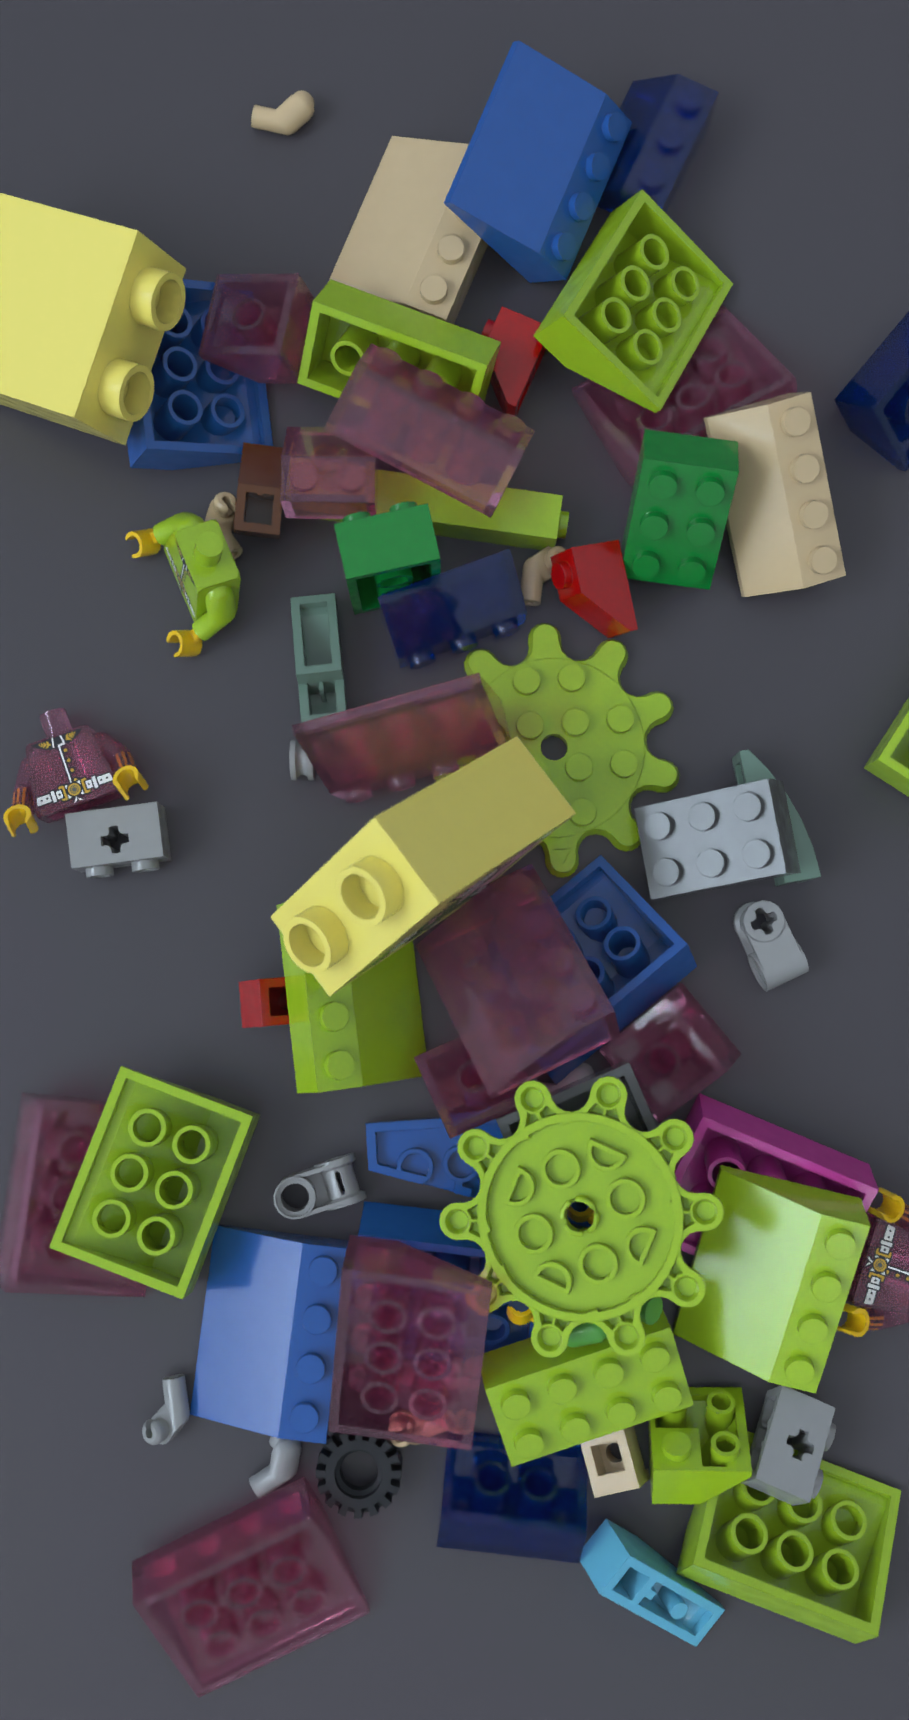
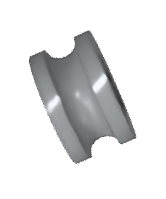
(299, 762)

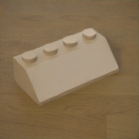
(782, 501)

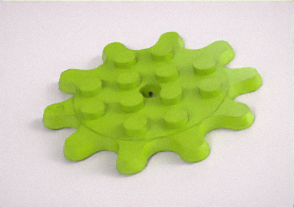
(600, 727)
(637, 1227)

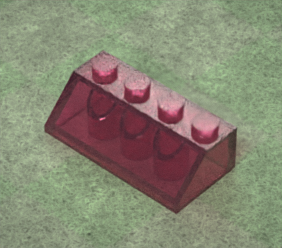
(429, 429)

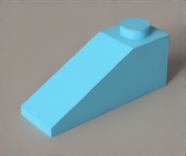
(647, 1583)

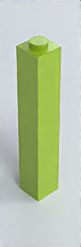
(519, 520)

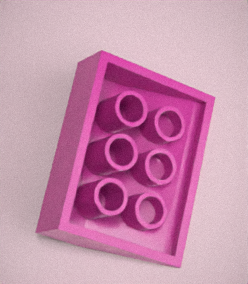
(757, 1146)

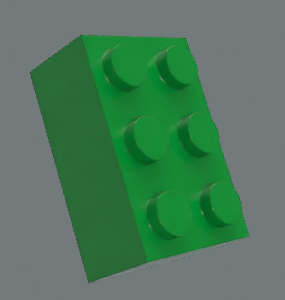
(679, 508)
(386, 552)

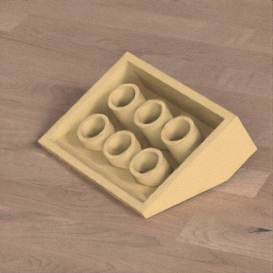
(406, 237)

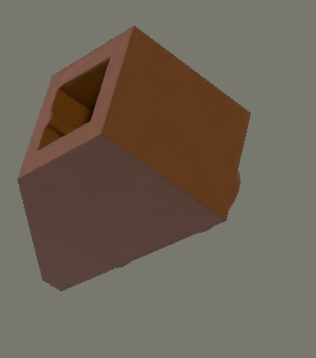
(258, 492)

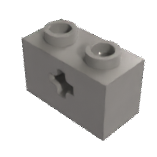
(93, 830)
(774, 1468)

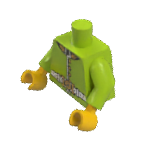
(202, 570)

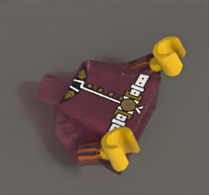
(69, 773)
(882, 1273)

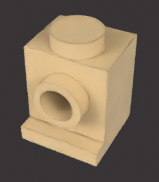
(611, 1474)

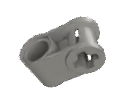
(771, 950)
(322, 1187)

